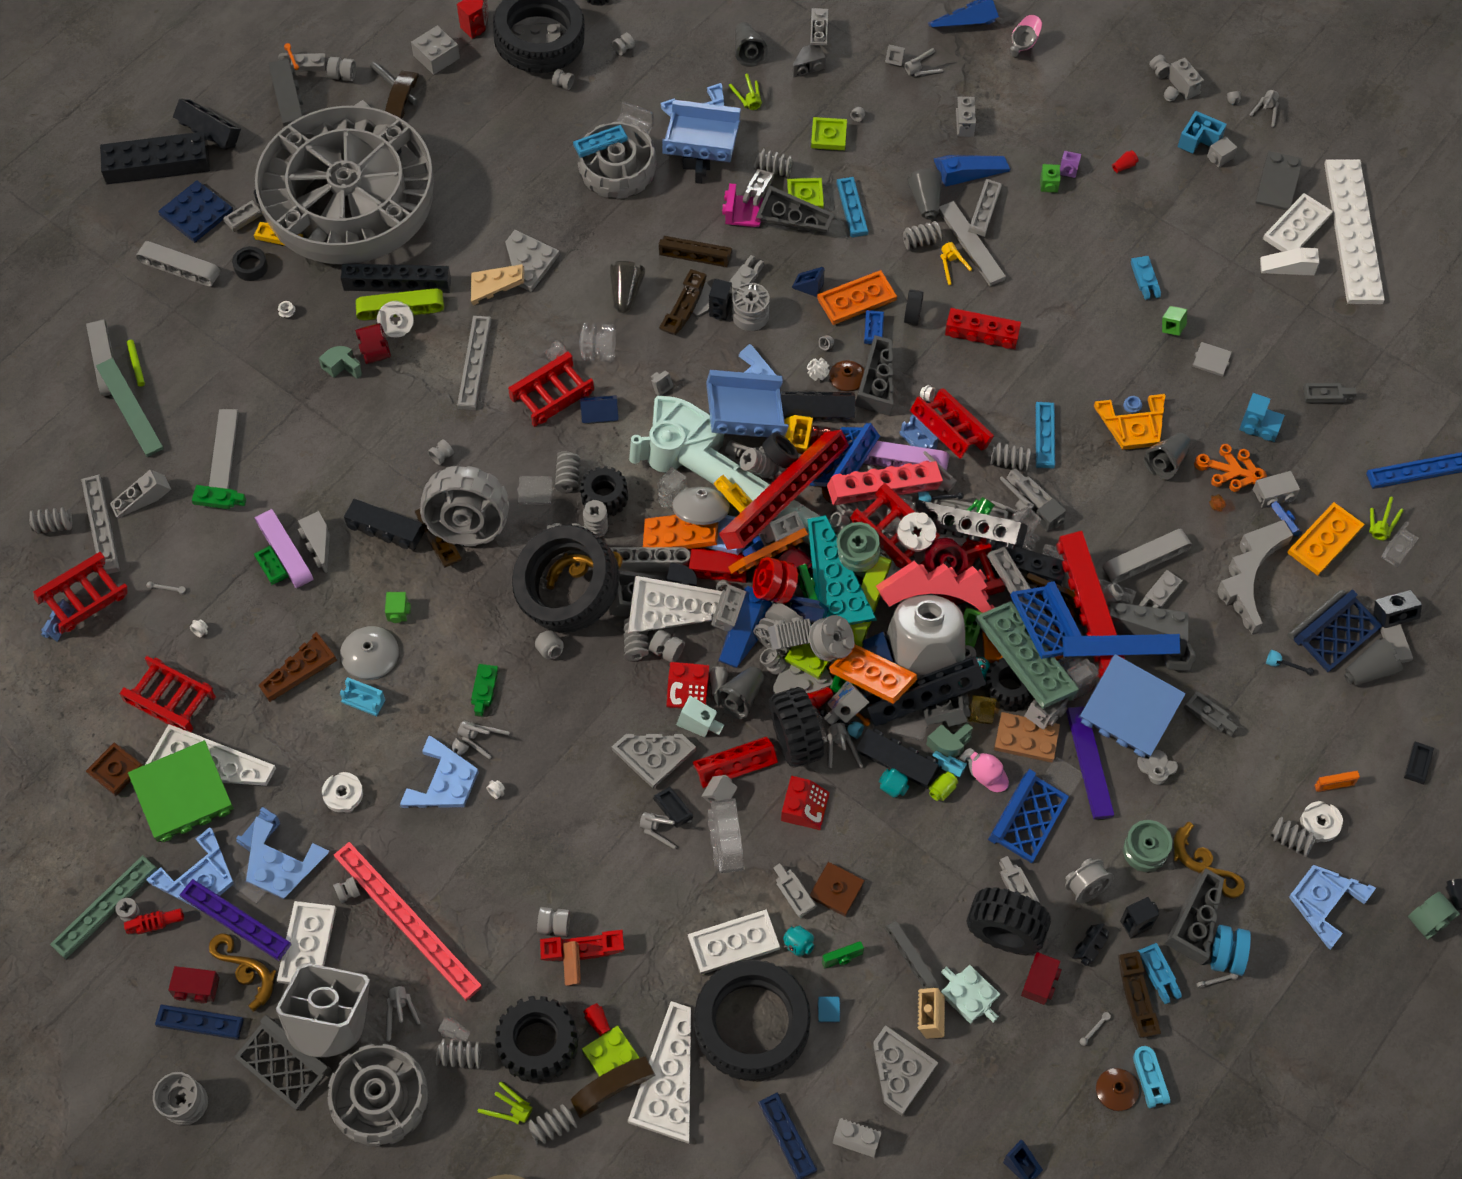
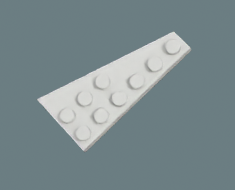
(669, 604)
(231, 764)
(665, 1099)

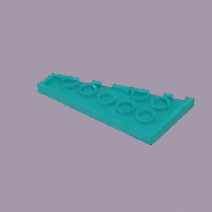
(834, 583)

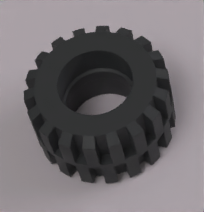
(608, 479)
(1005, 697)

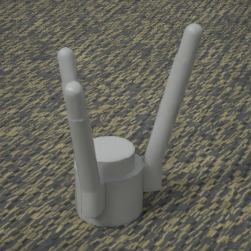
(914, 65)
(1269, 101)
(735, 450)
(948, 480)
(1022, 503)
(841, 519)
(470, 730)
(840, 735)
(651, 821)
(398, 999)

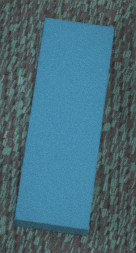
(600, 141)

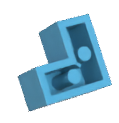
(1201, 129)
(1260, 420)

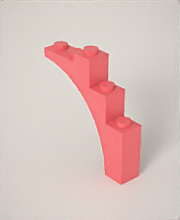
(915, 581)

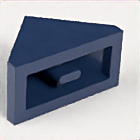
(810, 281)
(1022, 1162)

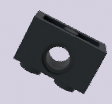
(720, 299)
(1397, 609)
(1139, 917)

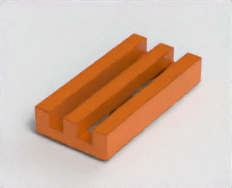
(1337, 781)

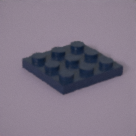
(195, 211)

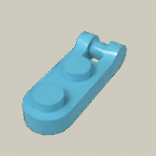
(1150, 1076)

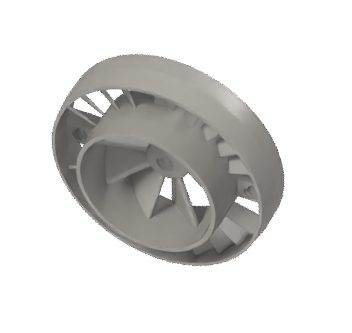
(359, 159)

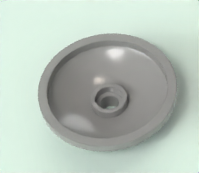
(701, 505)
(370, 662)

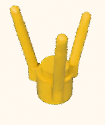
(951, 253)

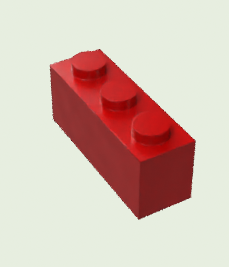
(715, 564)

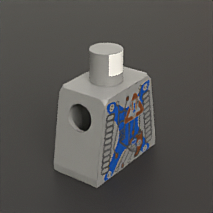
(845, 704)

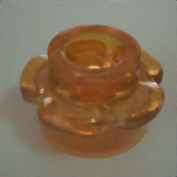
(1217, 502)

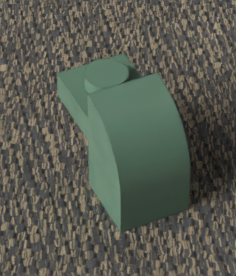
(338, 359)
(947, 743)

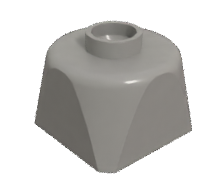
(927, 634)
(324, 1009)

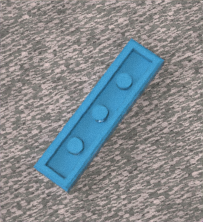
(852, 207)
(1045, 434)

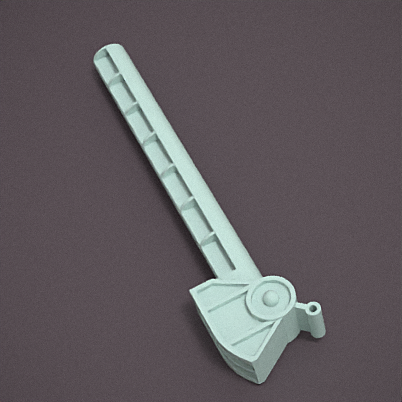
(684, 437)

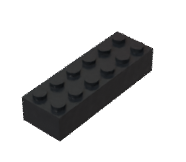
(154, 157)

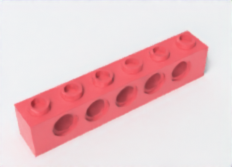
(842, 494)

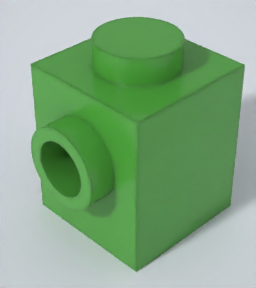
(1050, 178)
(1174, 320)
(397, 607)

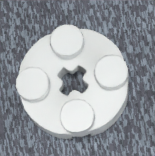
(403, 311)
(911, 541)
(346, 802)
(1323, 811)

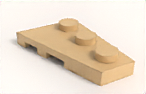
(491, 281)

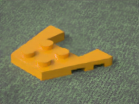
(1136, 429)

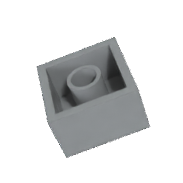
(435, 50)

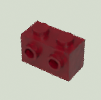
(1040, 978)
(193, 984)

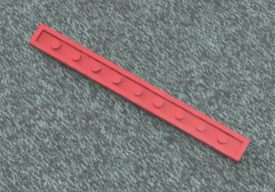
(408, 921)

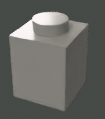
(1222, 152)
(719, 789)

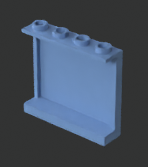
(702, 131)
(745, 403)
(1131, 706)

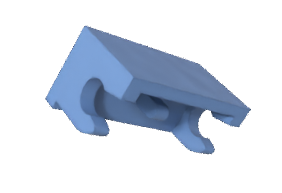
(918, 434)
(246, 838)

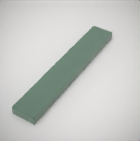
(129, 407)
(103, 907)

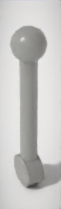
(181, 590)
(1203, 983)
(1105, 1017)

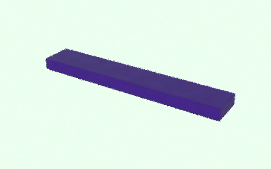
(1090, 766)
(235, 920)

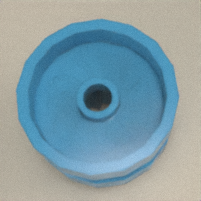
(1230, 950)

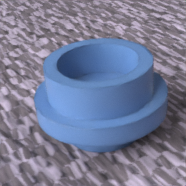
(1132, 404)

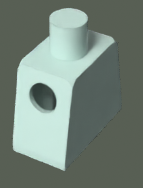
(699, 718)

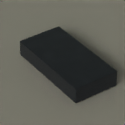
(1418, 762)
(673, 807)

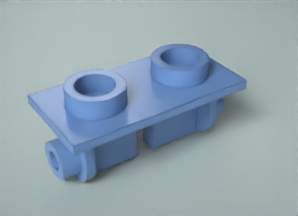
(51, 627)

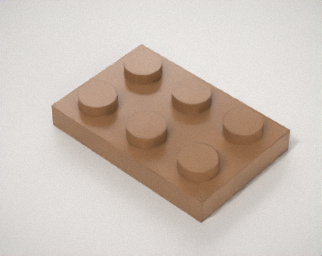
(1024, 738)

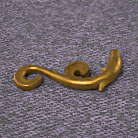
(585, 561)
(1180, 853)
(241, 972)

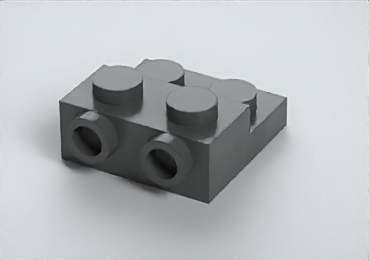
(953, 710)

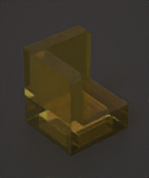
(982, 709)

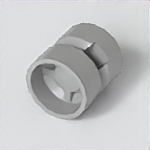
(341, 69)
(665, 645)
(553, 921)

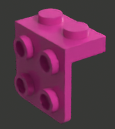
(738, 212)

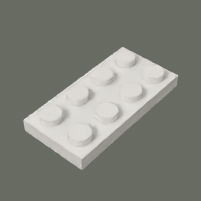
(1297, 224)
(309, 935)
(733, 941)

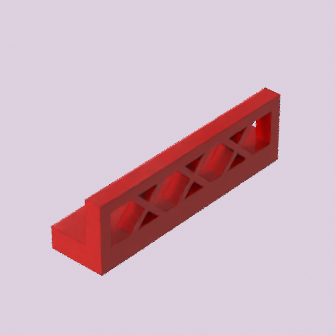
(736, 760)

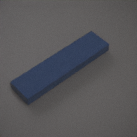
(199, 1022)
(787, 1136)

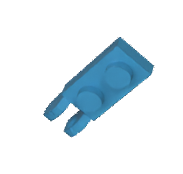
(1145, 276)
(1159, 972)

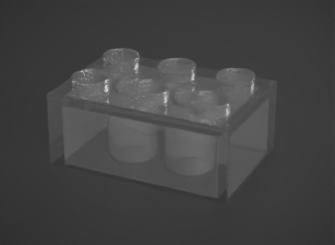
(725, 836)

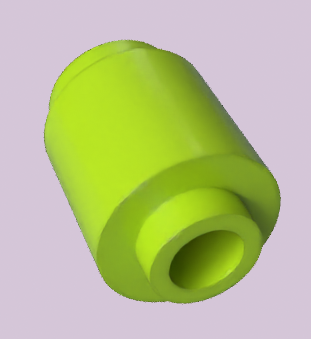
(943, 786)

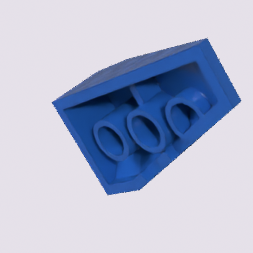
(976, 13)
(964, 168)
(741, 636)

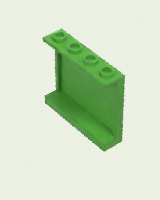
(180, 791)

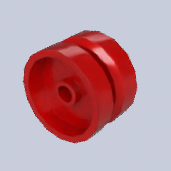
(775, 580)

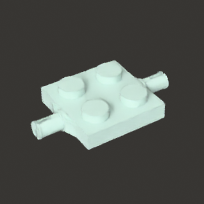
(970, 994)

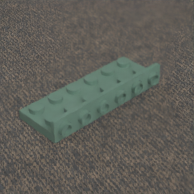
(1042, 677)

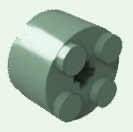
(1433, 915)

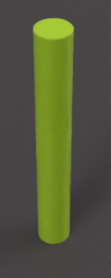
(135, 362)

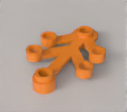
(1233, 468)

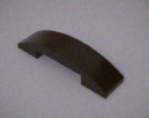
(400, 92)
(685, 304)
(444, 551)
(1137, 995)
(610, 1084)

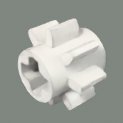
(818, 369)

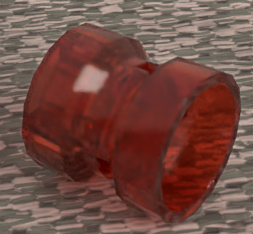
(816, 433)

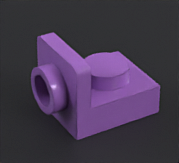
(1069, 164)

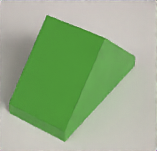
(972, 629)

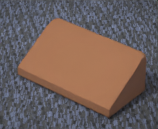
(571, 963)

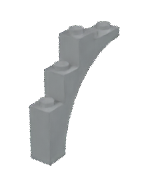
(1240, 588)

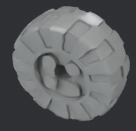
(622, 167)
(464, 505)
(384, 1116)

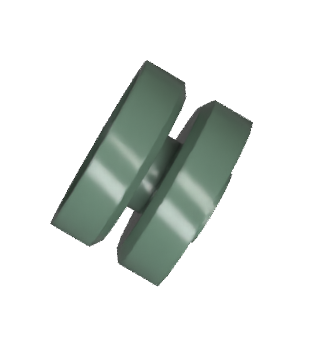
(858, 547)
(1147, 845)

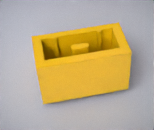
(799, 431)

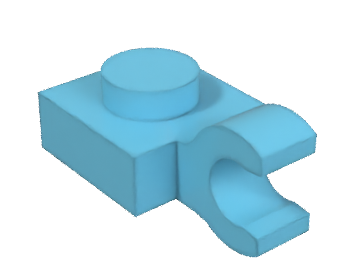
(950, 764)

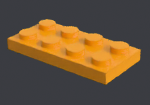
(1325, 538)

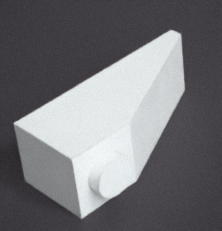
(1294, 262)

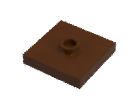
(112, 769)
(836, 889)

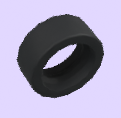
(246, 253)
(913, 307)
(780, 450)

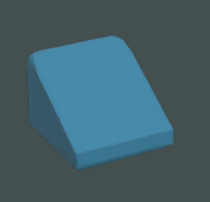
(828, 1009)

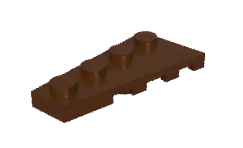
(304, 664)

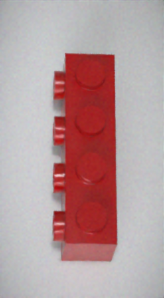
(982, 328)

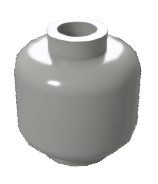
(549, 644)

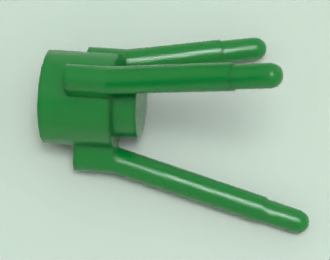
(983, 506)

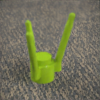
(752, 99)
(1381, 530)
(520, 1109)

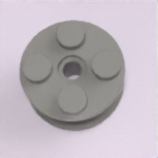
(831, 638)
(1089, 880)

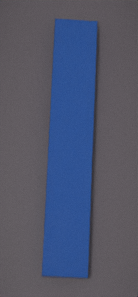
(1415, 470)
(1121, 645)

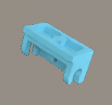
(362, 697)

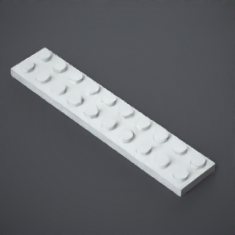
(1354, 232)

